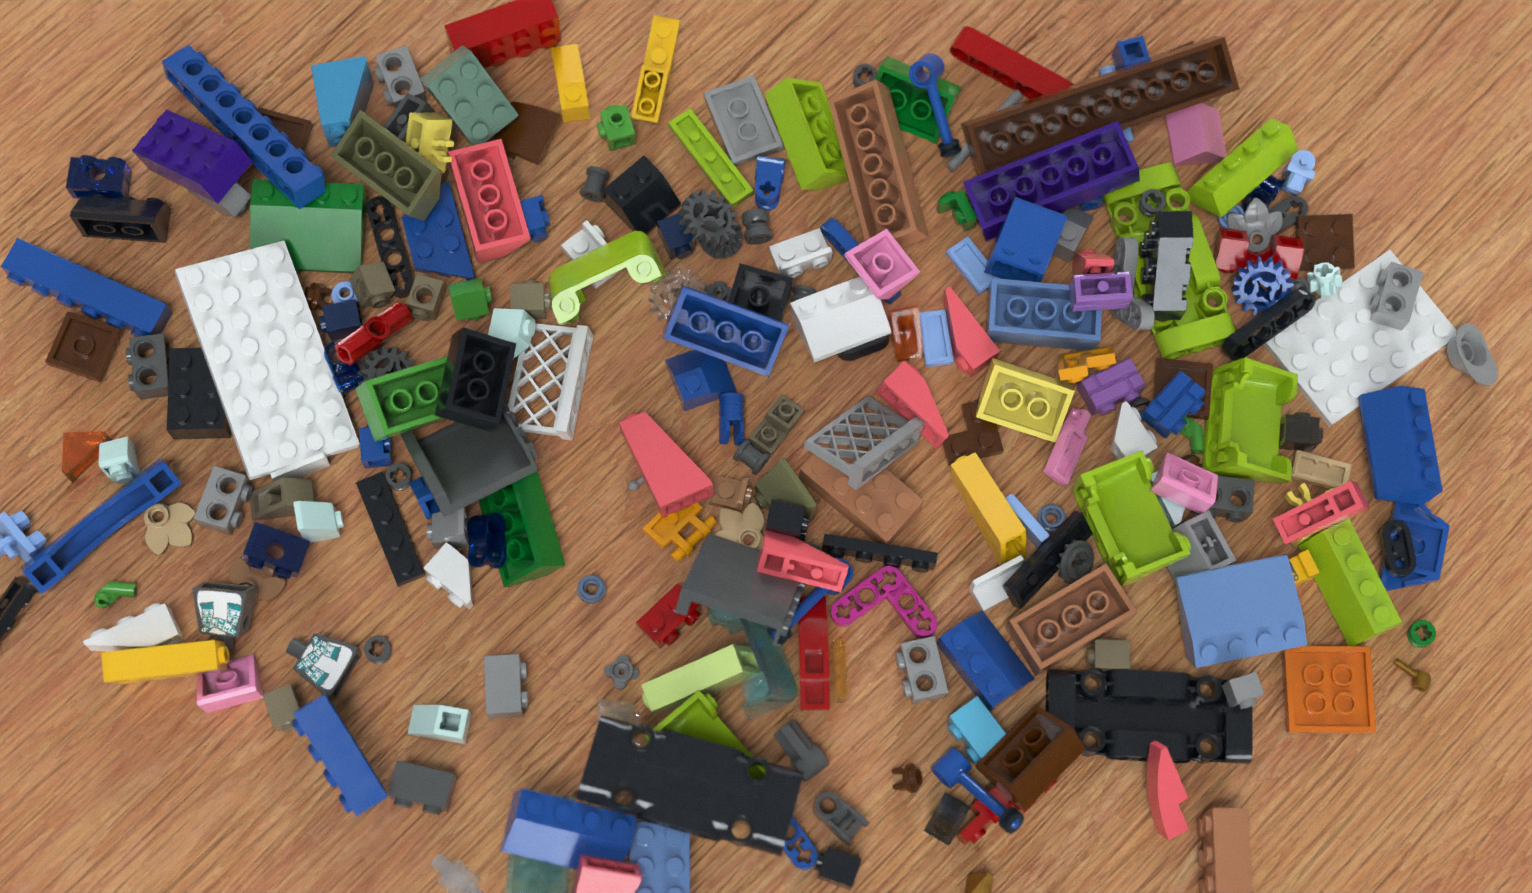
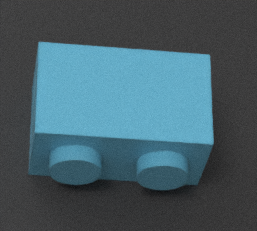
(975, 728)

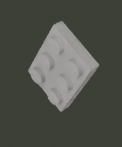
(743, 120)

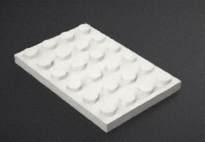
(1349, 355)

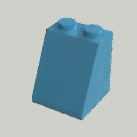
(341, 93)

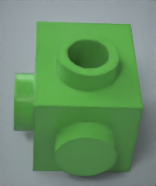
(616, 127)
(470, 299)

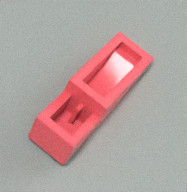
(1165, 792)

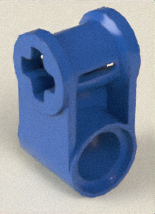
(768, 180)

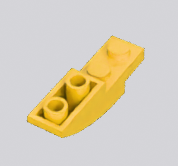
(656, 69)

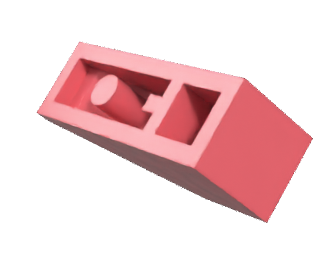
(1091, 263)
(969, 341)
(910, 397)
(1321, 512)
(800, 562)

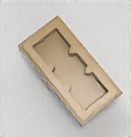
(1319, 470)

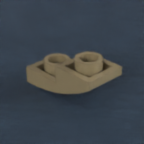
(776, 425)

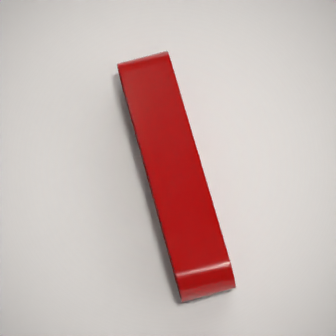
(1005, 64)

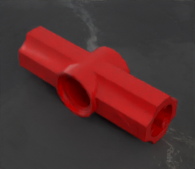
(363, 341)

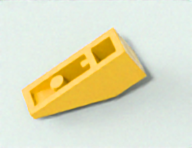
(570, 83)

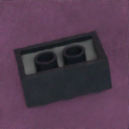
(122, 218)

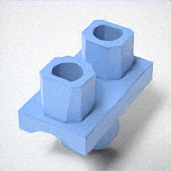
(1298, 172)
(14, 542)

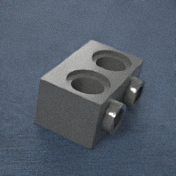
(155, 365)
(1224, 507)

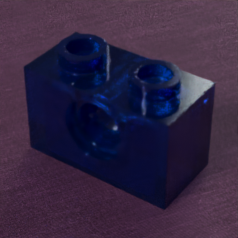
(85, 169)
(262, 538)

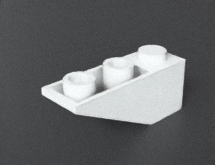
(148, 629)

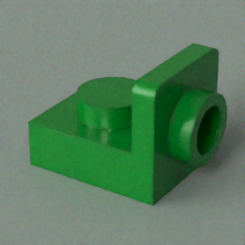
(962, 210)

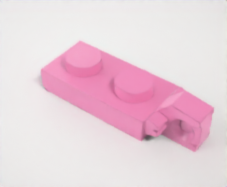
(1068, 447)

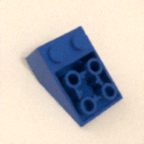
(1025, 242)

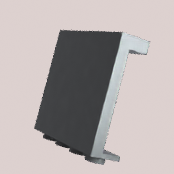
(471, 463)
(728, 581)

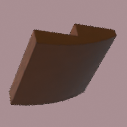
(529, 132)

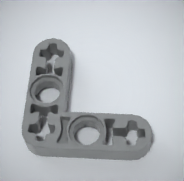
(1139, 313)

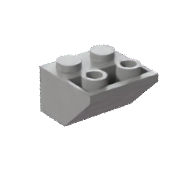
(1207, 544)

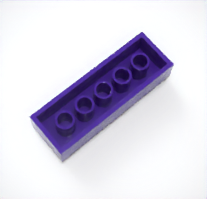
(1055, 177)

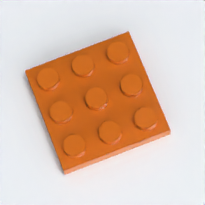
(1329, 690)

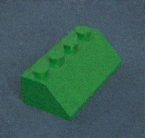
(529, 531)

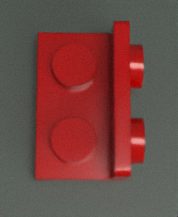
(662, 622)

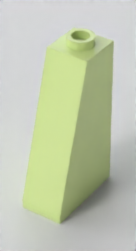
(707, 674)

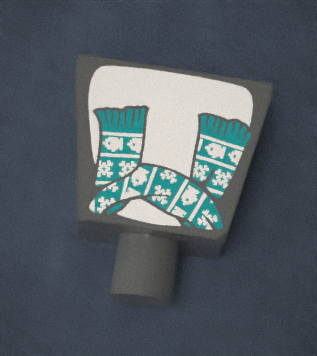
(224, 609)
(324, 662)

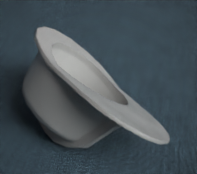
(1471, 355)

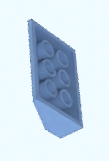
(1240, 611)

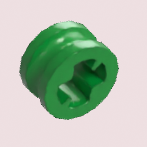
(1428, 629)

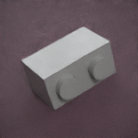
(504, 686)

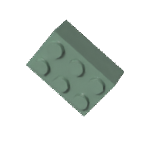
(469, 96)

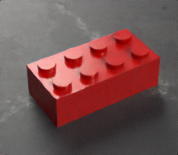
(506, 31)

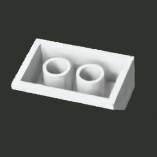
(839, 318)

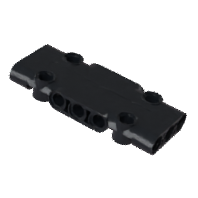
(1149, 706)
(690, 785)

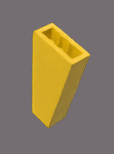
(989, 509)
(164, 661)

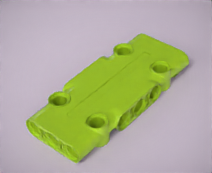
(1201, 324)

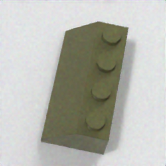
(389, 166)

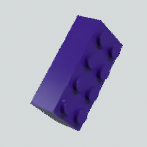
(192, 156)

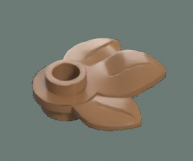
(267, 585)

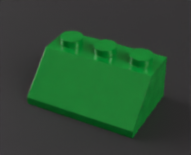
(912, 102)

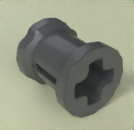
(594, 184)
(751, 456)

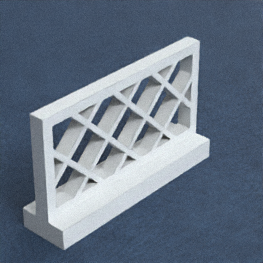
(572, 377)

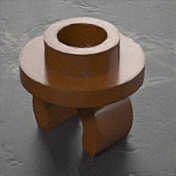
(313, 296)
(911, 778)

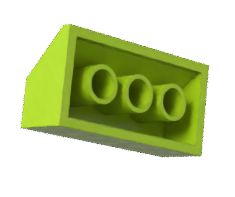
(807, 133)
(1244, 168)
(1351, 584)

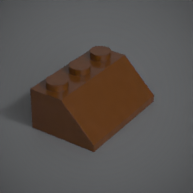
(1031, 757)

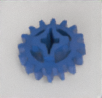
(1268, 275)

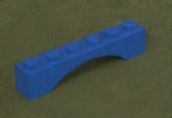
(79, 540)

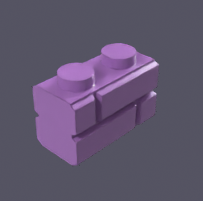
(1100, 291)
(1110, 387)

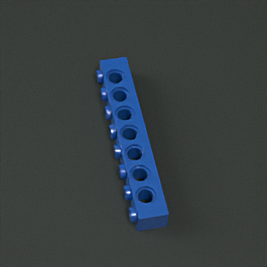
(242, 123)

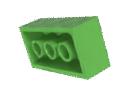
(402, 399)

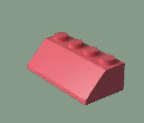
(488, 200)

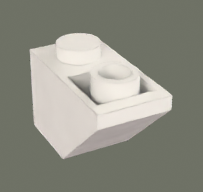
(1130, 434)
(452, 573)

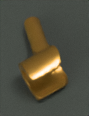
(1422, 679)

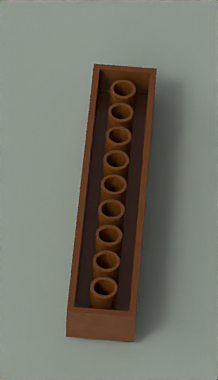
(1124, 95)

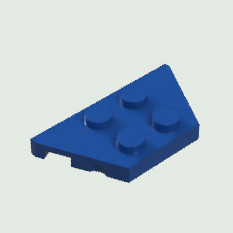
(438, 241)
(1429, 543)

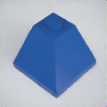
(699, 378)

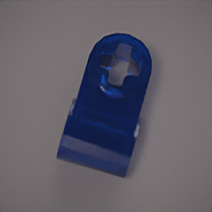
(1265, 191)
(344, 375)
(485, 538)

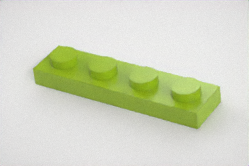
(710, 158)

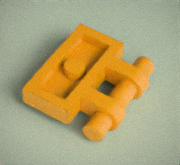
(668, 530)

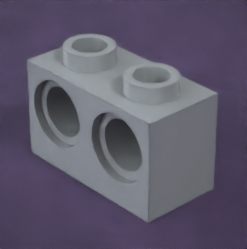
(401, 79)
(1400, 298)
(215, 500)
(930, 670)

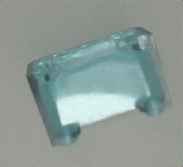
(775, 682)

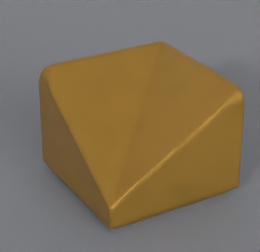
(979, 883)

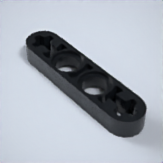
(394, 245)
(1293, 306)

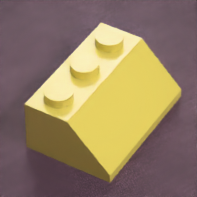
(1024, 400)

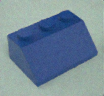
(984, 660)

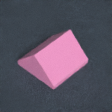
(1195, 135)
(882, 265)
(1185, 484)
(229, 687)

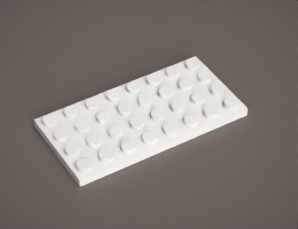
(266, 358)

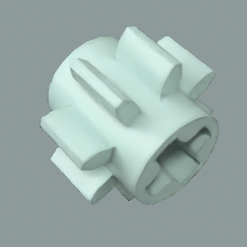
(1324, 279)

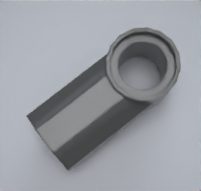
(802, 753)

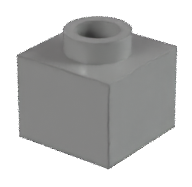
(1243, 691)

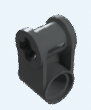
(840, 818)

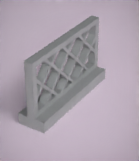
(881, 451)

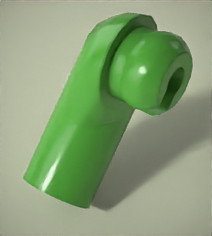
(1194, 433)
(112, 591)

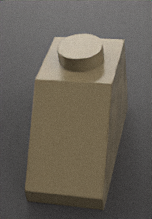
(277, 498)

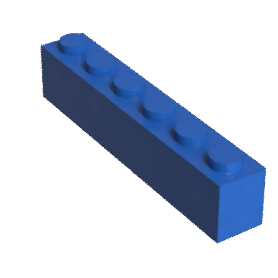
(85, 289)

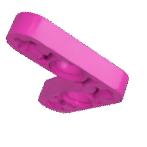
(891, 594)

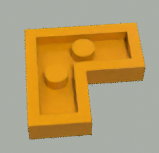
(1075, 365)

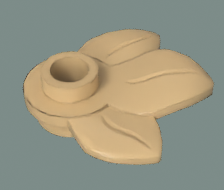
(740, 526)
(171, 529)

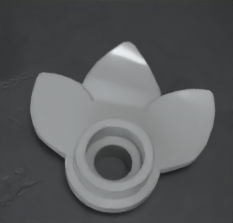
(1256, 221)

